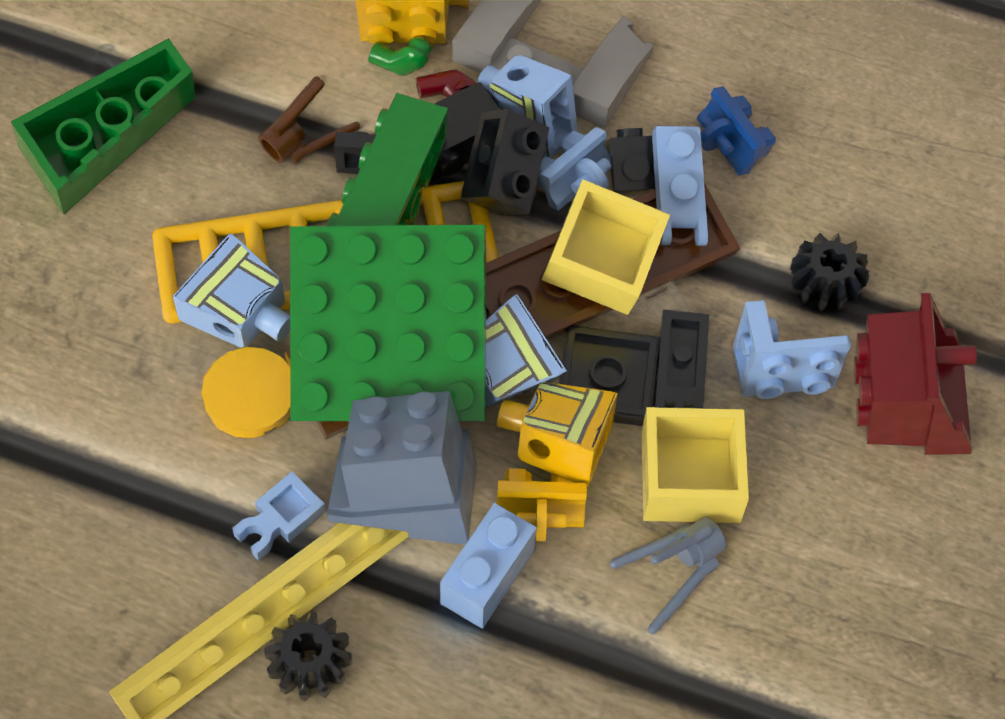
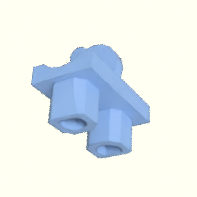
(581, 159)

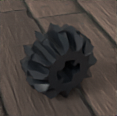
(829, 272)
(314, 674)

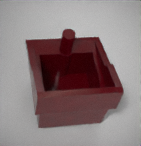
(913, 381)

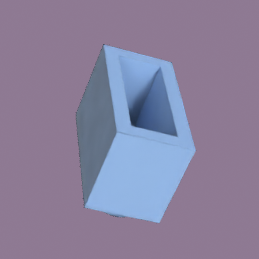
(488, 565)

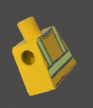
(562, 428)

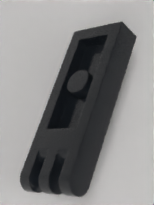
(682, 360)

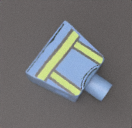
(535, 93)
(233, 296)
(516, 354)

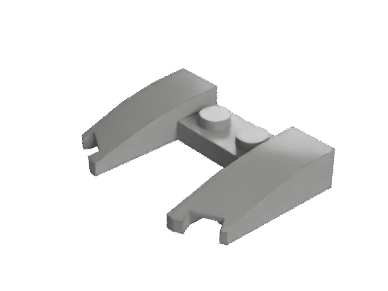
(598, 88)

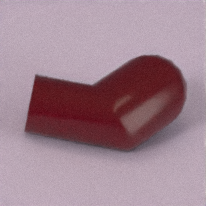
(442, 83)

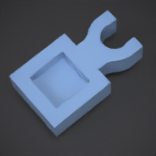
(283, 510)

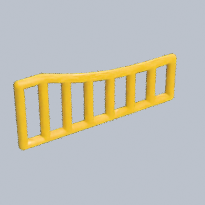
(254, 223)

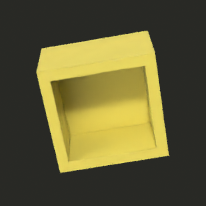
(606, 247)
(694, 465)

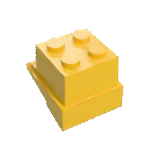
(404, 19)

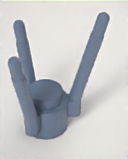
(693, 545)

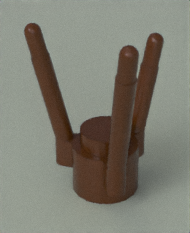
(285, 134)

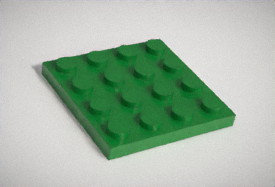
(386, 316)

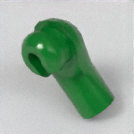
(404, 60)

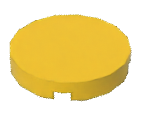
(247, 392)

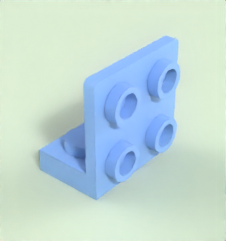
(775, 367)

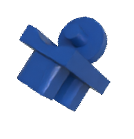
(730, 130)

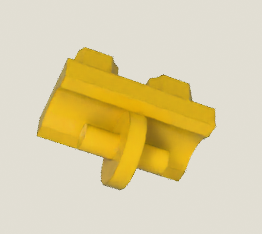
(543, 503)

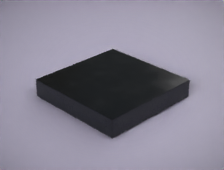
(613, 363)

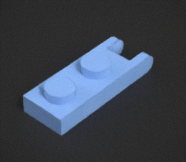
(680, 180)

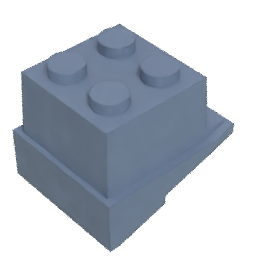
(406, 468)

